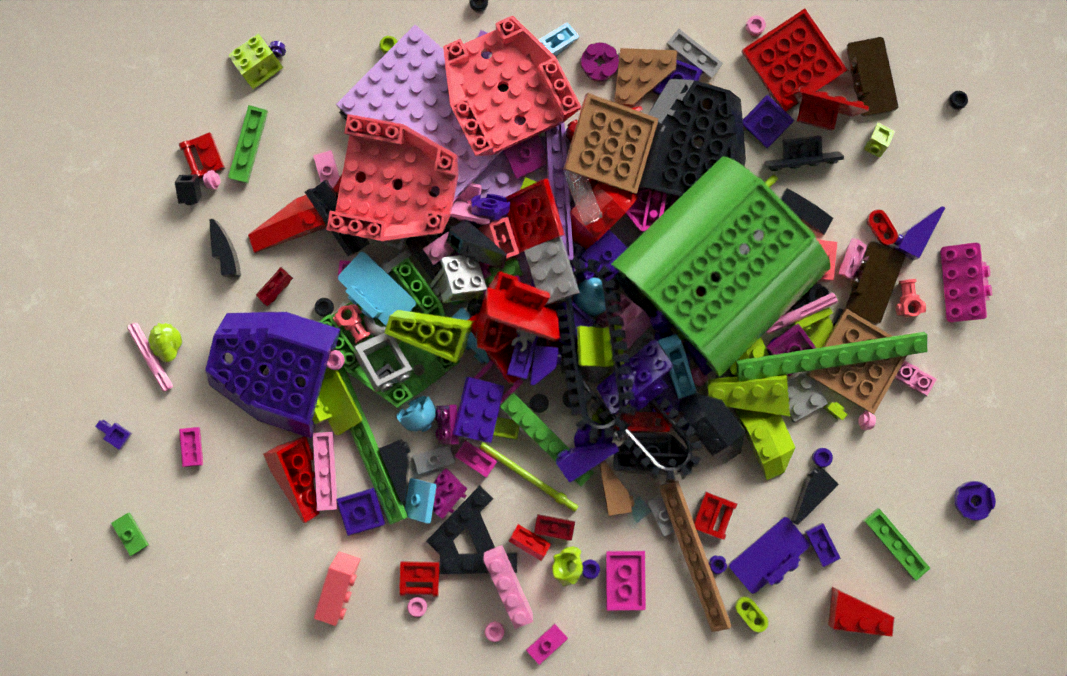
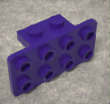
(646, 373)
(770, 556)

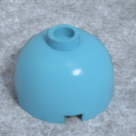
(590, 297)
(418, 414)

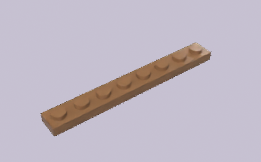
(695, 556)

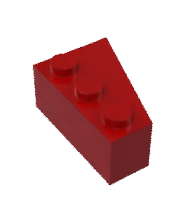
(858, 616)

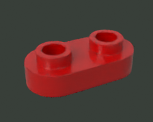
(882, 227)

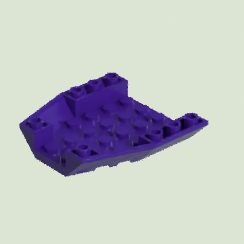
(289, 348)

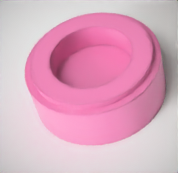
(755, 25)
(417, 606)
(494, 631)

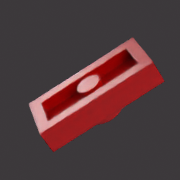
(529, 542)

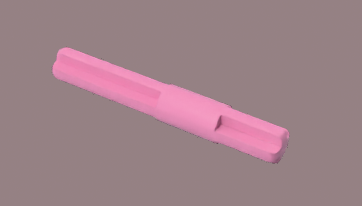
(803, 312)
(151, 359)

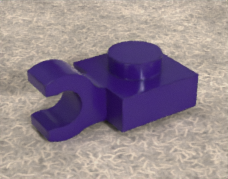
(115, 434)

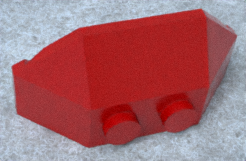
(612, 204)
(493, 334)

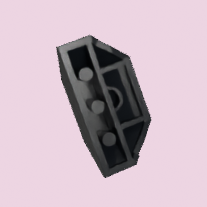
(714, 425)
(662, 447)

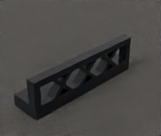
(325, 200)

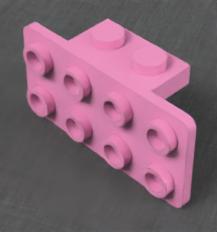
(462, 205)

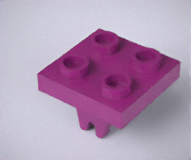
(446, 419)
(448, 492)

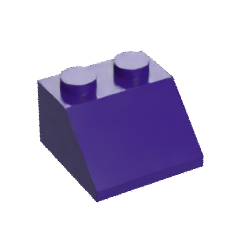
(544, 362)

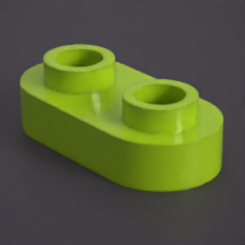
(751, 613)

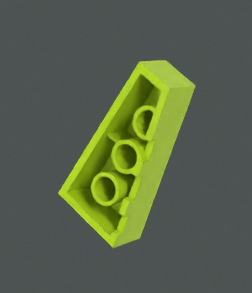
(432, 333)
(759, 395)

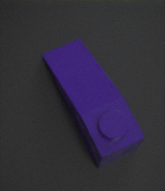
(915, 239)
(581, 459)

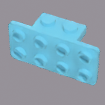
(374, 289)

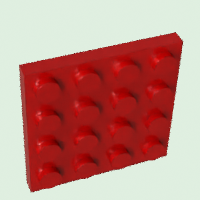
(794, 57)

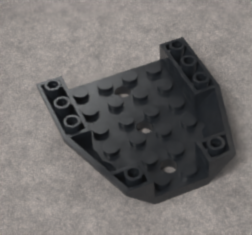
(679, 122)

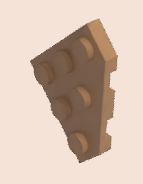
(642, 72)

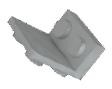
(463, 278)

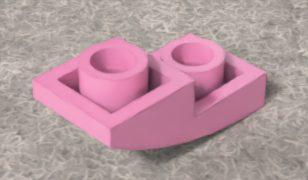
(915, 378)

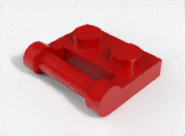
(207, 153)
(708, 514)
(419, 572)

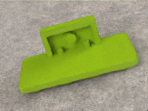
(336, 404)

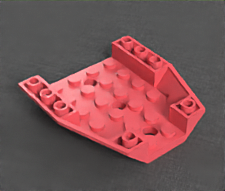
(535, 91)
(385, 154)

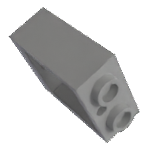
(373, 345)

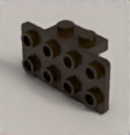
(872, 75)
(874, 281)

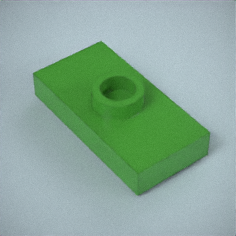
(130, 534)

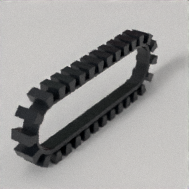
(596, 431)
(670, 477)

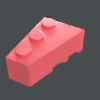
(337, 588)

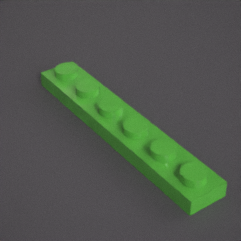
(538, 430)

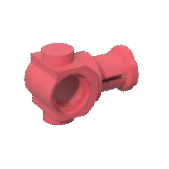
(909, 297)
(353, 323)

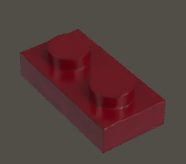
(274, 286)
(554, 527)

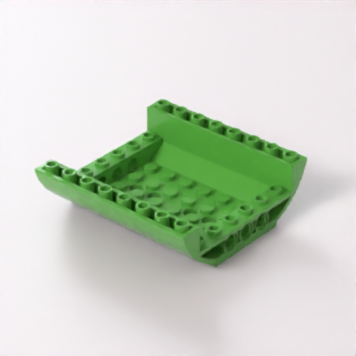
(704, 237)

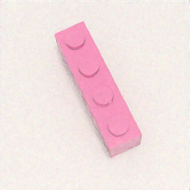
(508, 587)

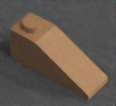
(616, 495)

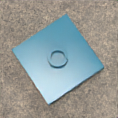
(420, 500)

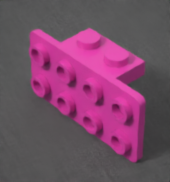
(965, 282)

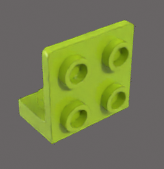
(255, 61)
(817, 326)
(595, 346)

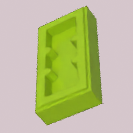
(506, 428)

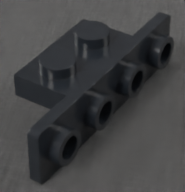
(803, 152)

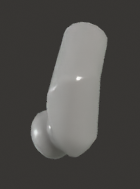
(373, 329)

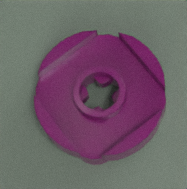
(596, 51)

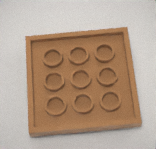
(611, 143)
(858, 382)

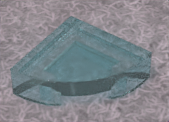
(640, 509)

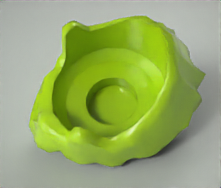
(165, 341)
(567, 566)

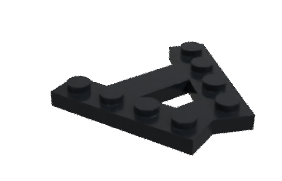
(465, 516)

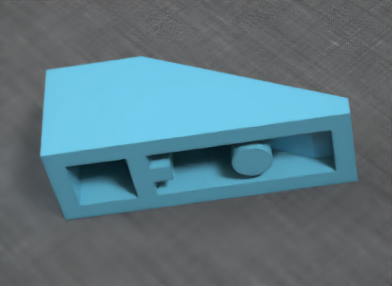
(559, 39)
(680, 373)

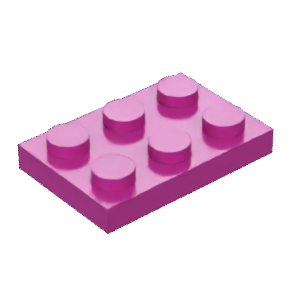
(625, 580)

